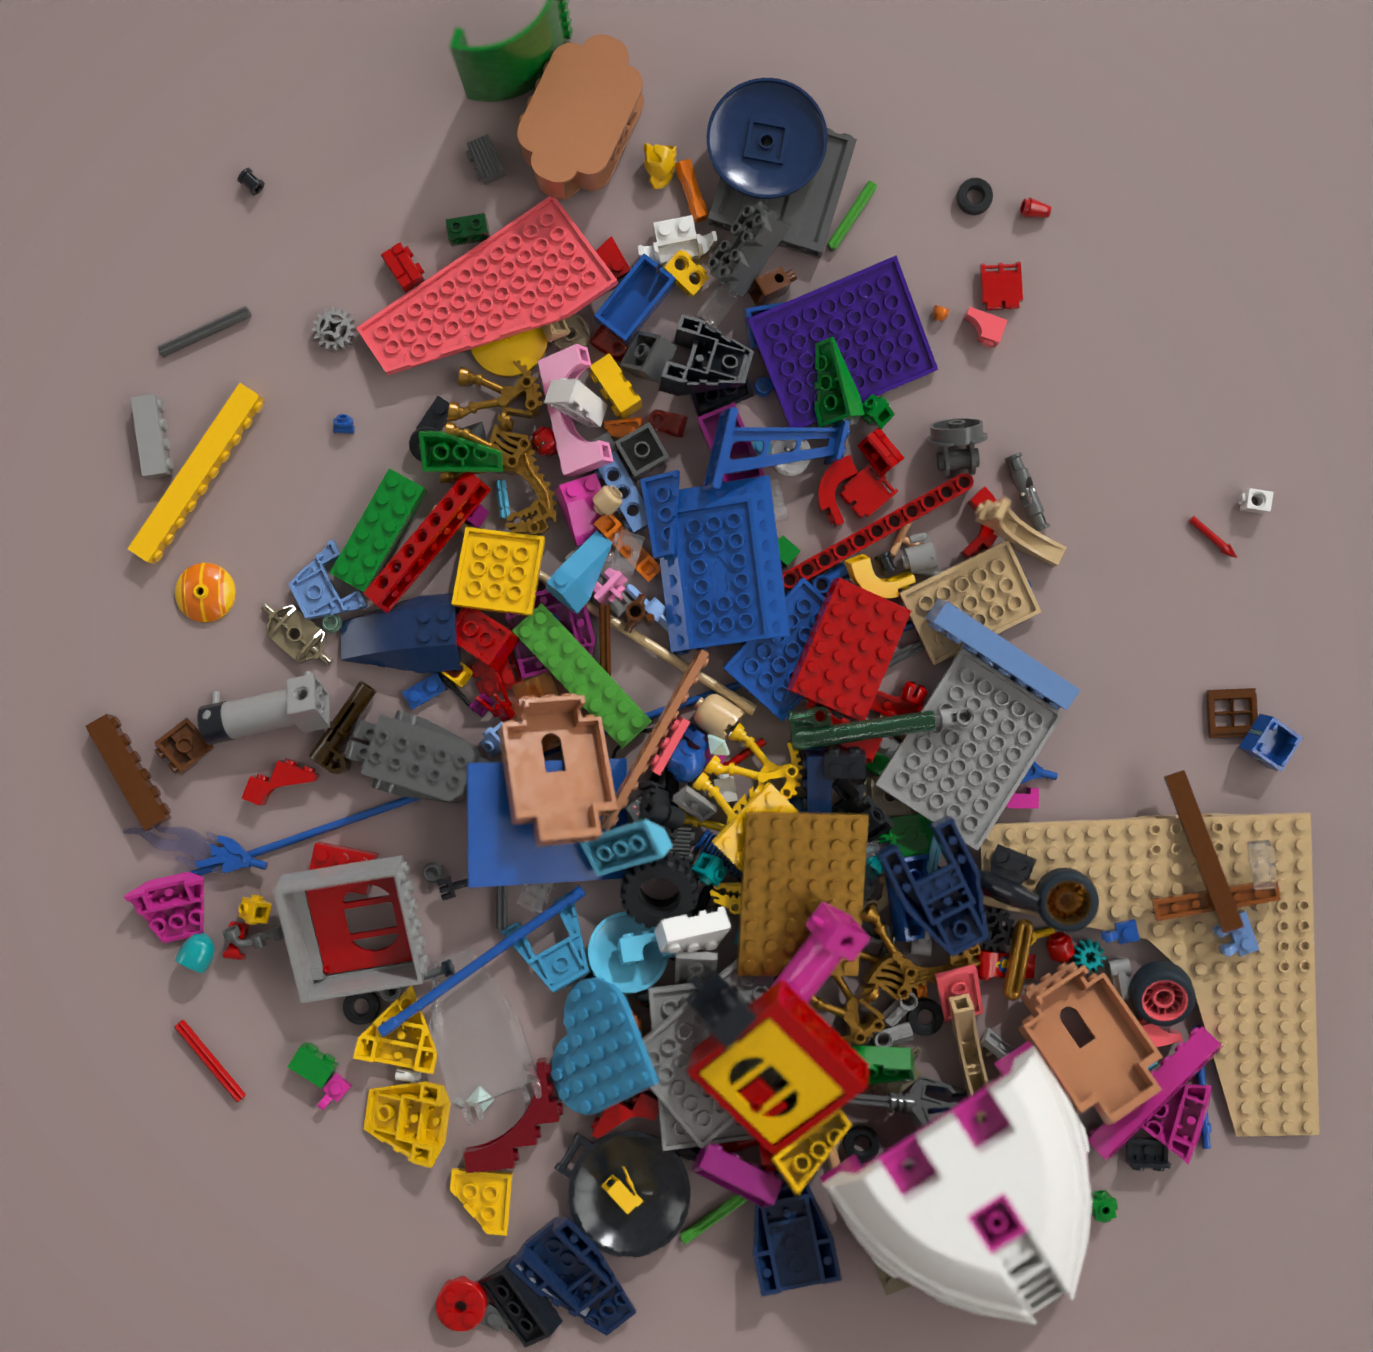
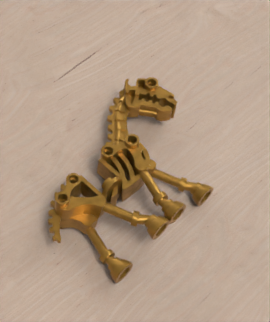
(521, 459)
(908, 976)

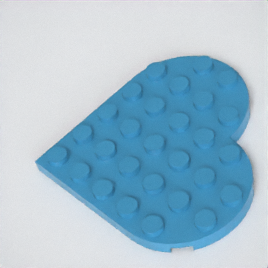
(603, 1050)

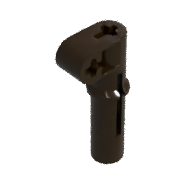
(340, 729)

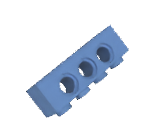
(635, 523)

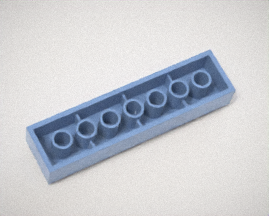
(999, 652)

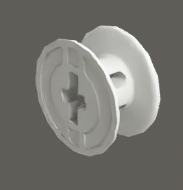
(792, 468)

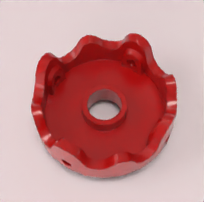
(461, 1290)

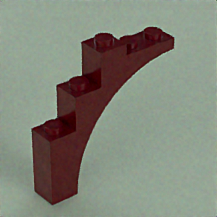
(501, 1151)

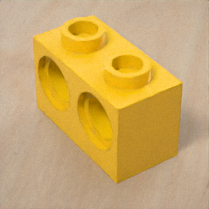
(689, 268)

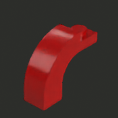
(834, 475)
(985, 536)

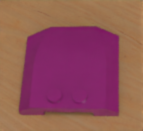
(578, 625)

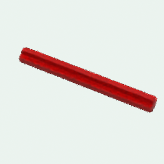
(210, 1061)

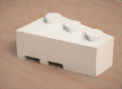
(576, 401)
(692, 933)

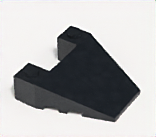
(712, 364)

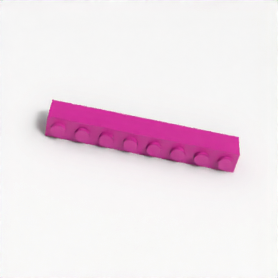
(1171, 1077)

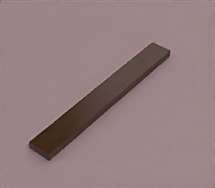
(1203, 851)

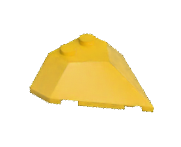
(406, 1046)

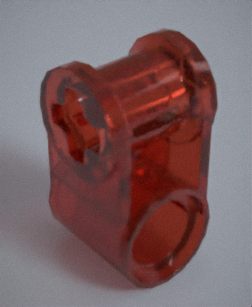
(606, 342)
(672, 424)

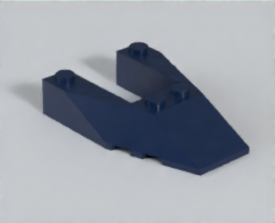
(946, 900)

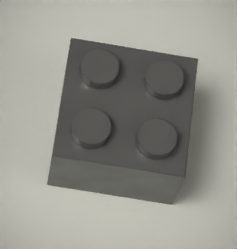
(648, 356)
(642, 451)

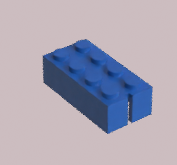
(635, 299)

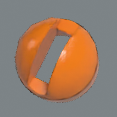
(940, 313)

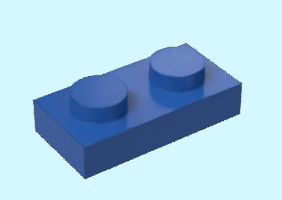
(424, 690)

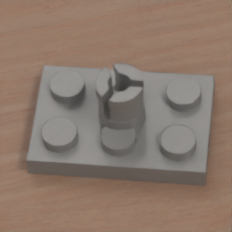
(692, 964)

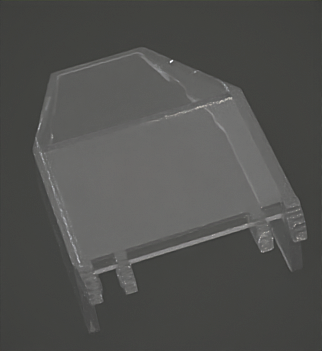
(479, 1040)

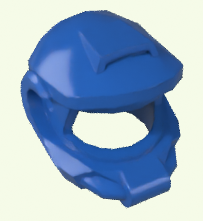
(687, 762)

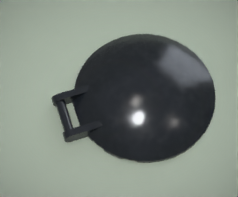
(656, 1178)

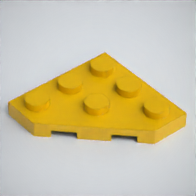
(485, 1197)

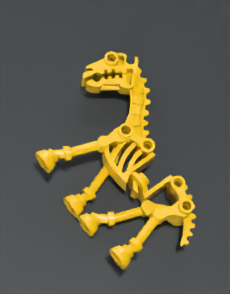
(768, 772)

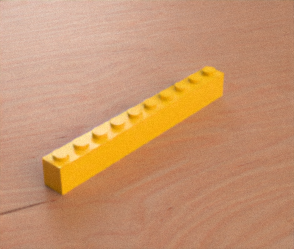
(196, 474)

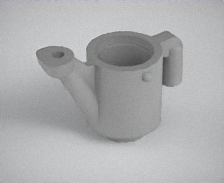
(922, 557)

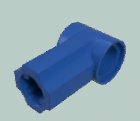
(837, 572)

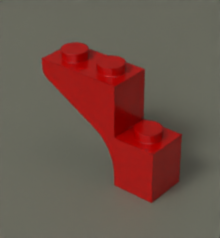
(285, 773)
(644, 1105)

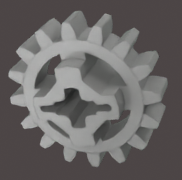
(327, 331)

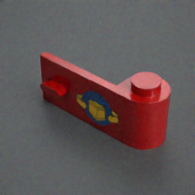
(995, 964)

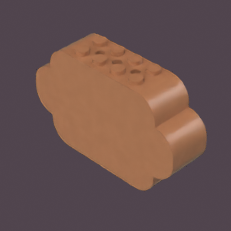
(580, 116)

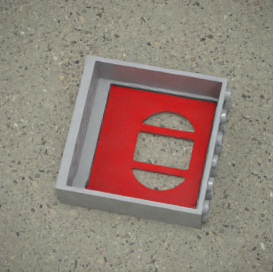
(320, 938)

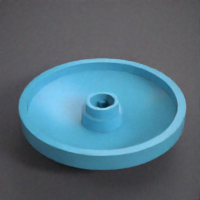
(605, 958)

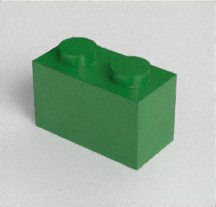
(313, 1064)

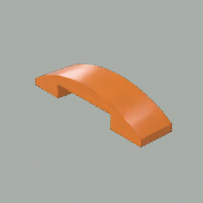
(646, 565)

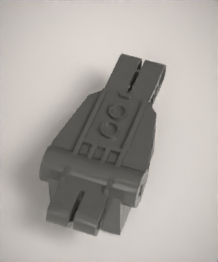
(414, 757)

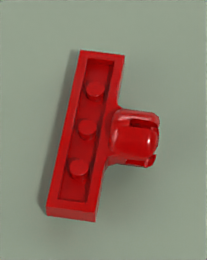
(902, 704)

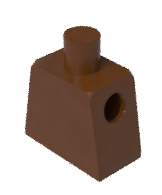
(771, 285)

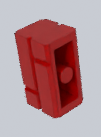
(402, 267)
(880, 452)

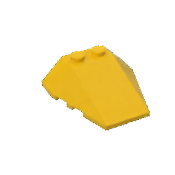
(410, 1119)

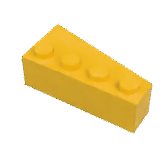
(806, 1154)

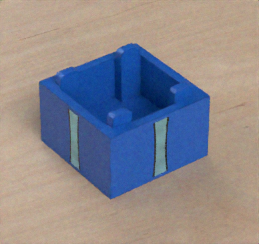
(1270, 742)

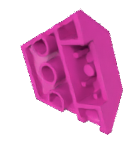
(171, 905)
(1181, 1120)

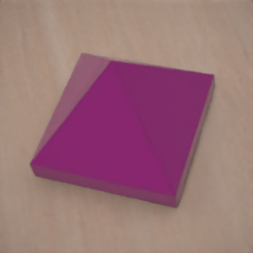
(478, 708)

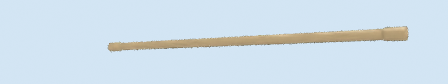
(740, 701)

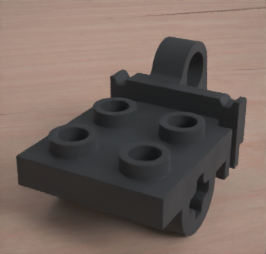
(854, 802)
(659, 804)

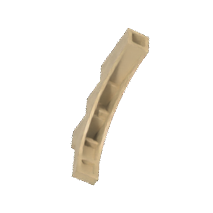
(969, 1050)

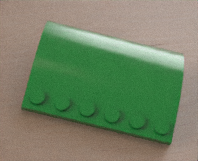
(515, 64)

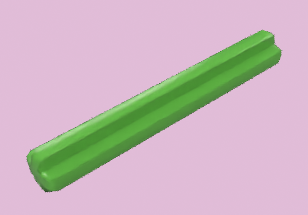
(851, 215)
(712, 1218)

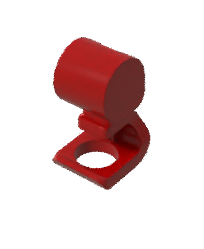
(232, 951)

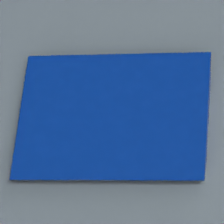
(725, 568)
(507, 852)

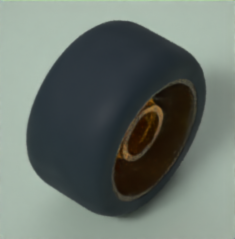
(1080, 907)

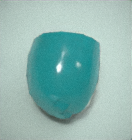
(196, 953)

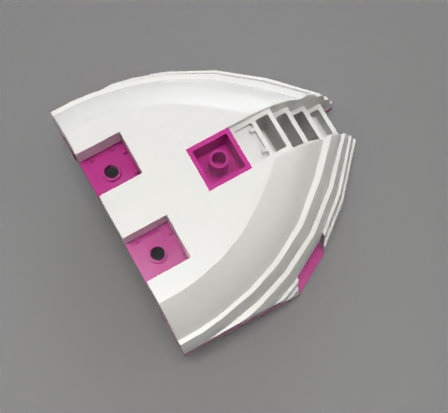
(990, 1207)

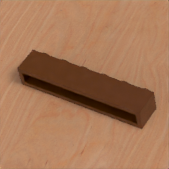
(128, 772)

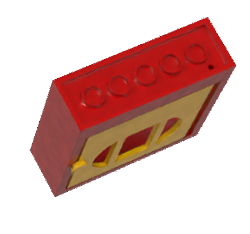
(801, 1049)

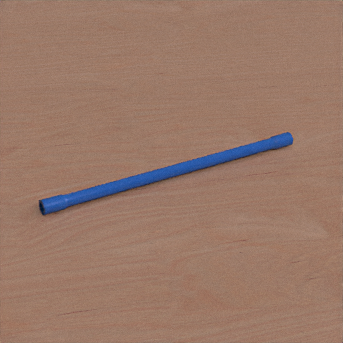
(395, 1021)

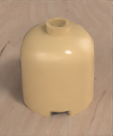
(717, 715)

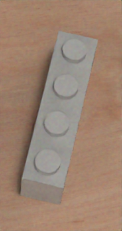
(151, 436)

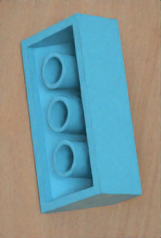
(627, 847)

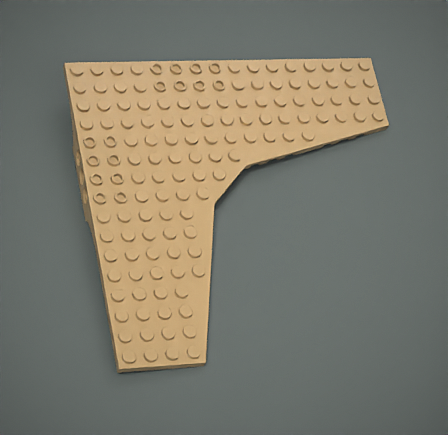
(1249, 1003)

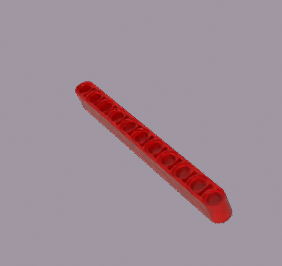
(883, 524)

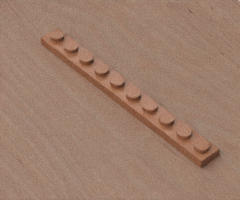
(658, 732)

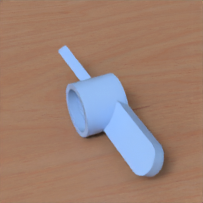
(654, 606)

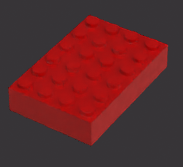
(848, 649)

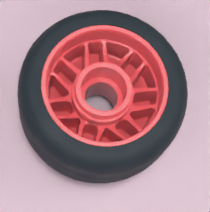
(1162, 993)

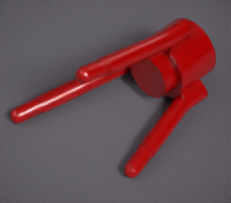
(502, 708)

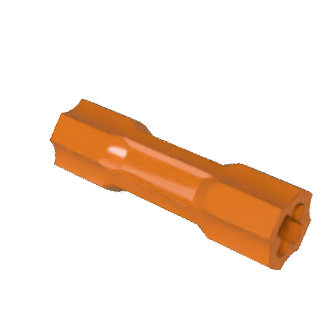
(691, 189)

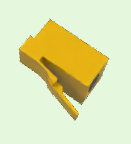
(620, 1194)

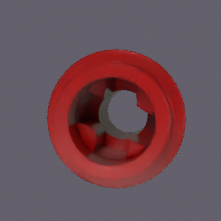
(1034, 209)

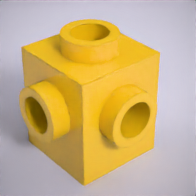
(254, 910)

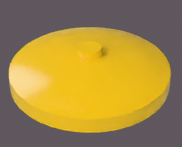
(499, 355)

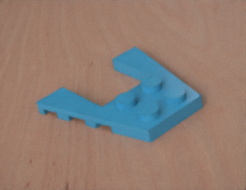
(563, 961)

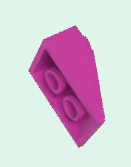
(577, 506)

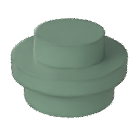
(332, 623)

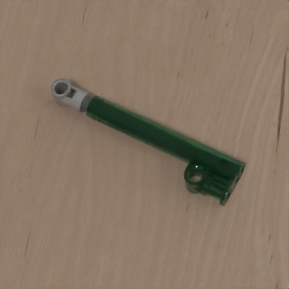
(810, 733)

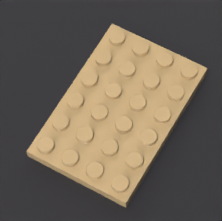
(983, 586)

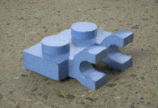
(1243, 938)

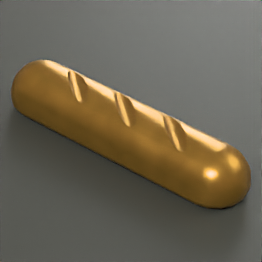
(1018, 959)

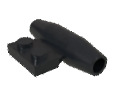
(1006, 878)

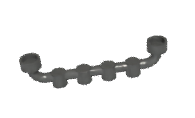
(256, 940)

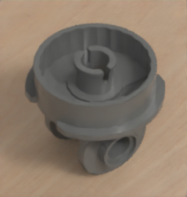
(955, 433)

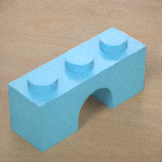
(631, 947)

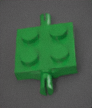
(910, 834)

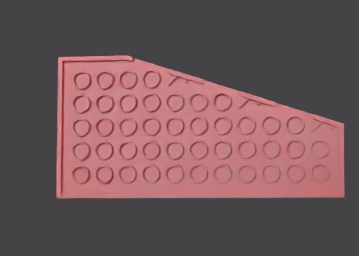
(504, 286)

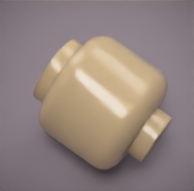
(607, 500)

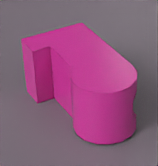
(1025, 800)

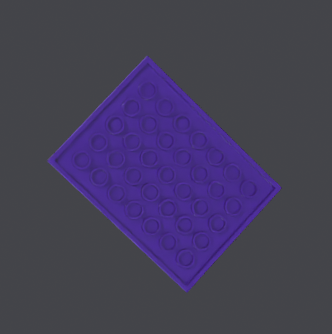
(873, 328)

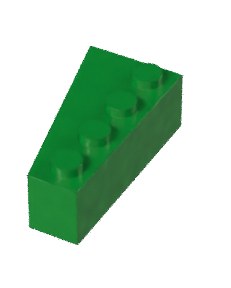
(887, 1063)

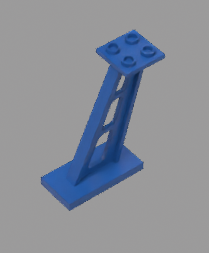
(727, 434)

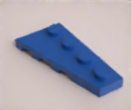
(661, 509)

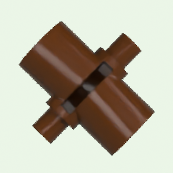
(633, 621)

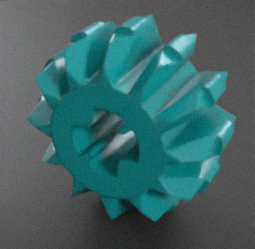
(1093, 950)

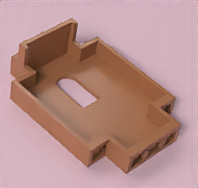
(560, 803)
(1108, 1069)

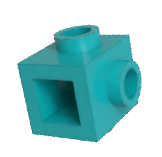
(710, 869)

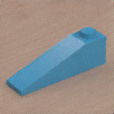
(579, 573)

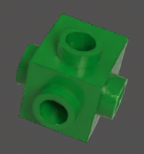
(877, 411)
(1103, 1206)

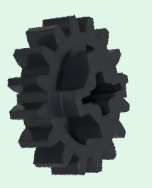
(996, 921)

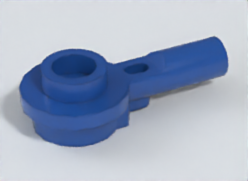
(762, 386)

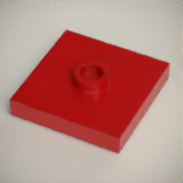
(758, 1093)

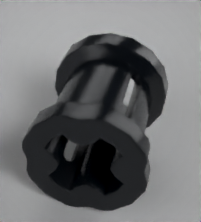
(250, 181)
(885, 563)

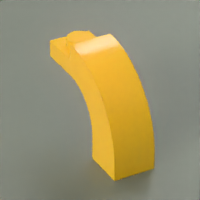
(862, 575)

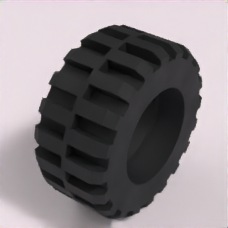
(650, 910)

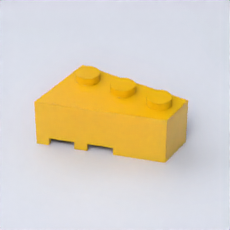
(615, 387)

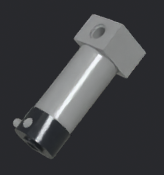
(301, 704)

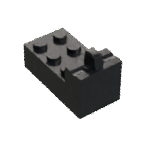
(721, 1008)

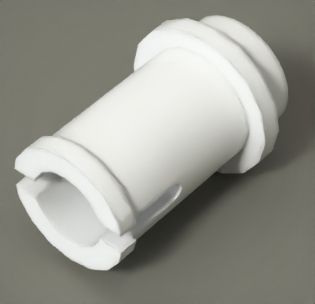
(408, 1075)

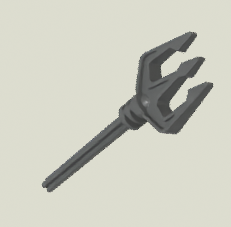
(914, 1104)

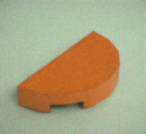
(622, 427)

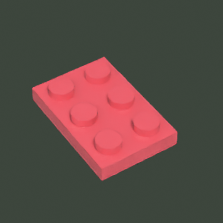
(668, 744)
(956, 983)

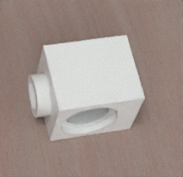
(1263, 497)
(727, 787)

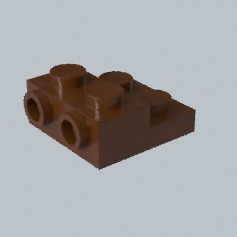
(182, 747)

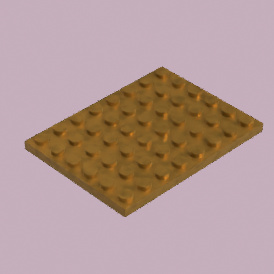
(786, 874)

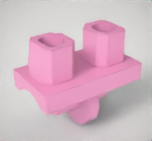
(612, 588)

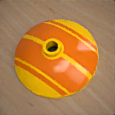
(217, 595)

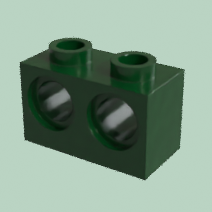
(467, 229)

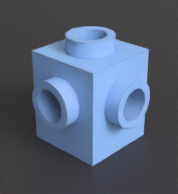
(491, 740)

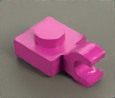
(335, 1090)

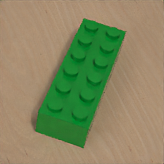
(379, 530)

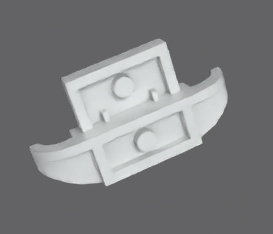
(677, 235)

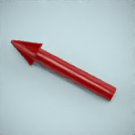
(1226, 548)
(745, 753)

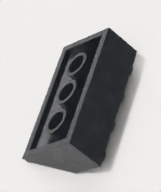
(525, 1312)

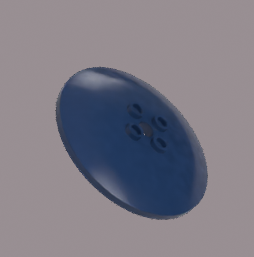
(772, 111)

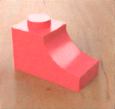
(987, 326)
(1160, 1036)

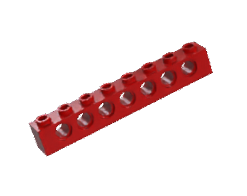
(427, 541)

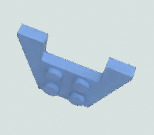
(316, 591)

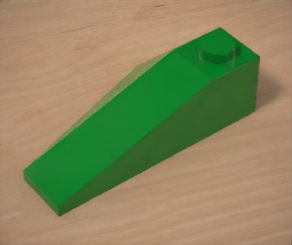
(835, 388)
(453, 454)

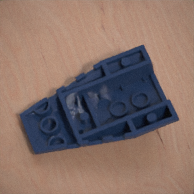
(411, 637)
(793, 1243)
(573, 1274)

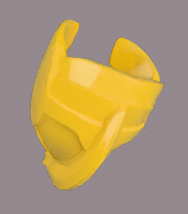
(659, 164)

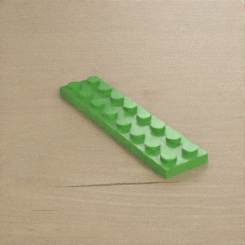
(582, 675)

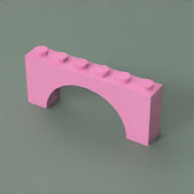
(575, 452)

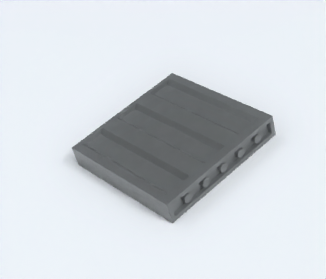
(807, 209)

